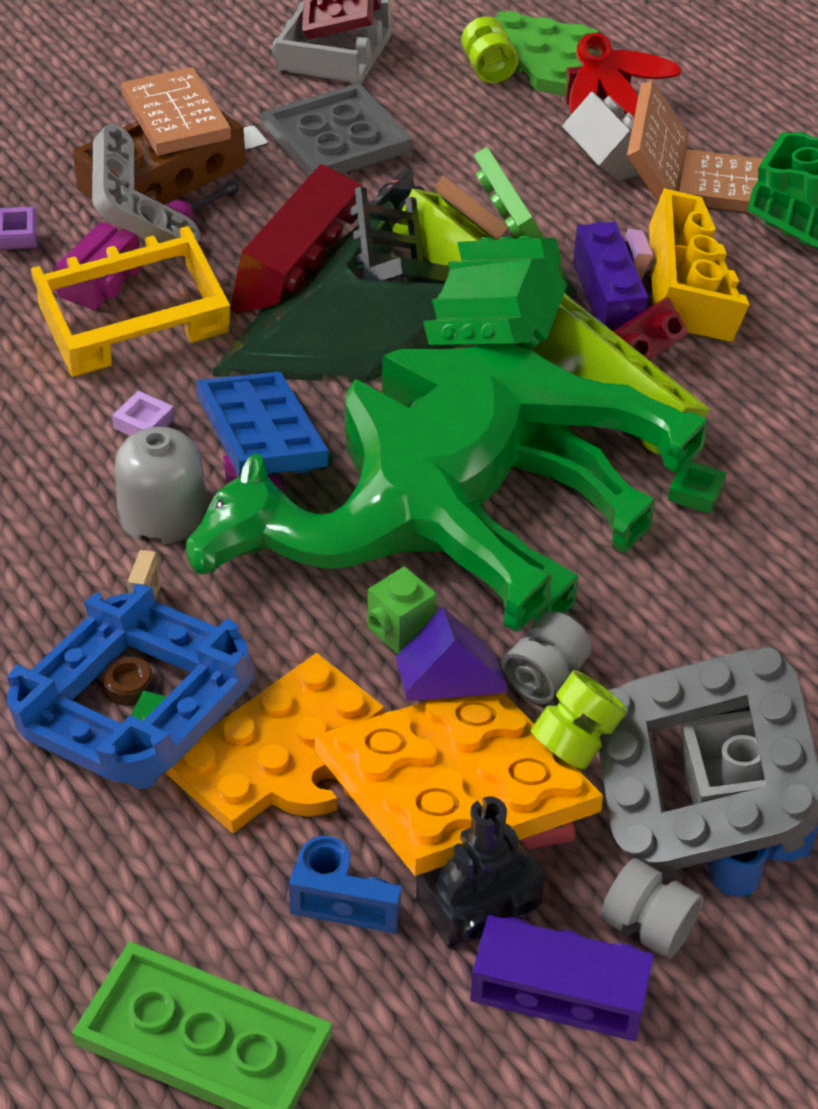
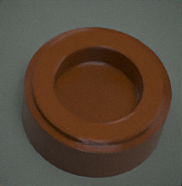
(127, 679)

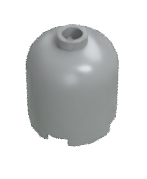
(160, 485)

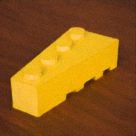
(692, 267)

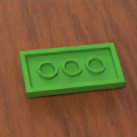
(202, 1033)

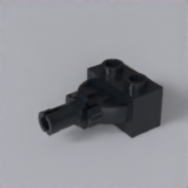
(482, 879)

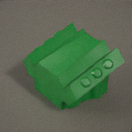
(789, 188)
(499, 293)

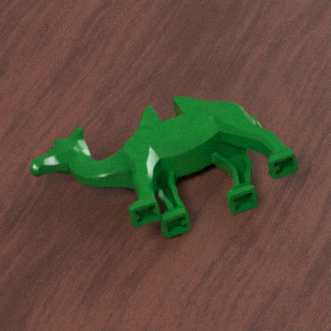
(437, 452)

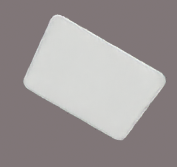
(253, 137)

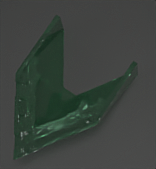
(336, 321)

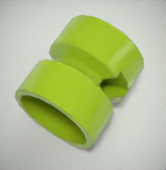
(489, 50)
(566, 733)

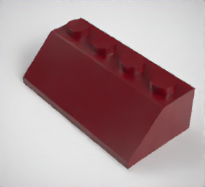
(294, 240)

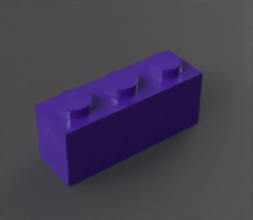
(608, 274)
(561, 977)

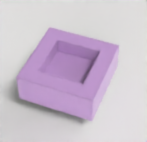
(639, 251)
(141, 413)

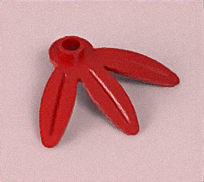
(607, 68)

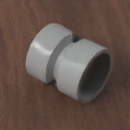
(546, 657)
(655, 910)

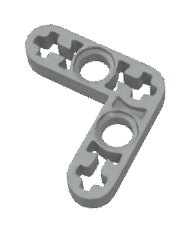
(126, 204)

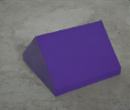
(448, 662)

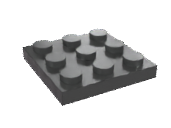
(337, 129)

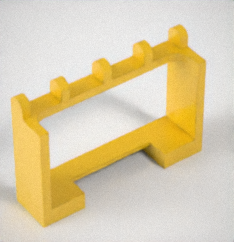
(92, 348)

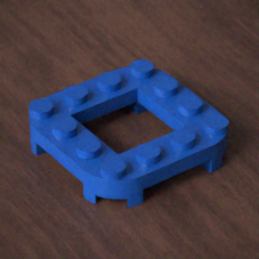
(136, 748)

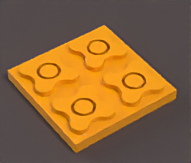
(432, 760)

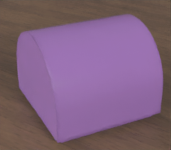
(19, 228)

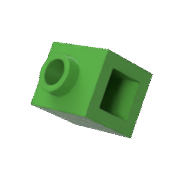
(399, 608)

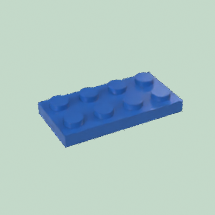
(262, 418)

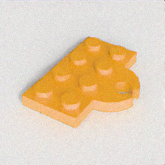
(268, 747)

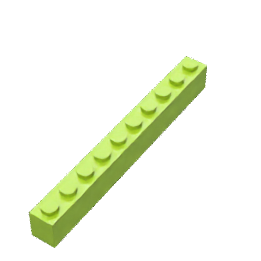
(576, 337)

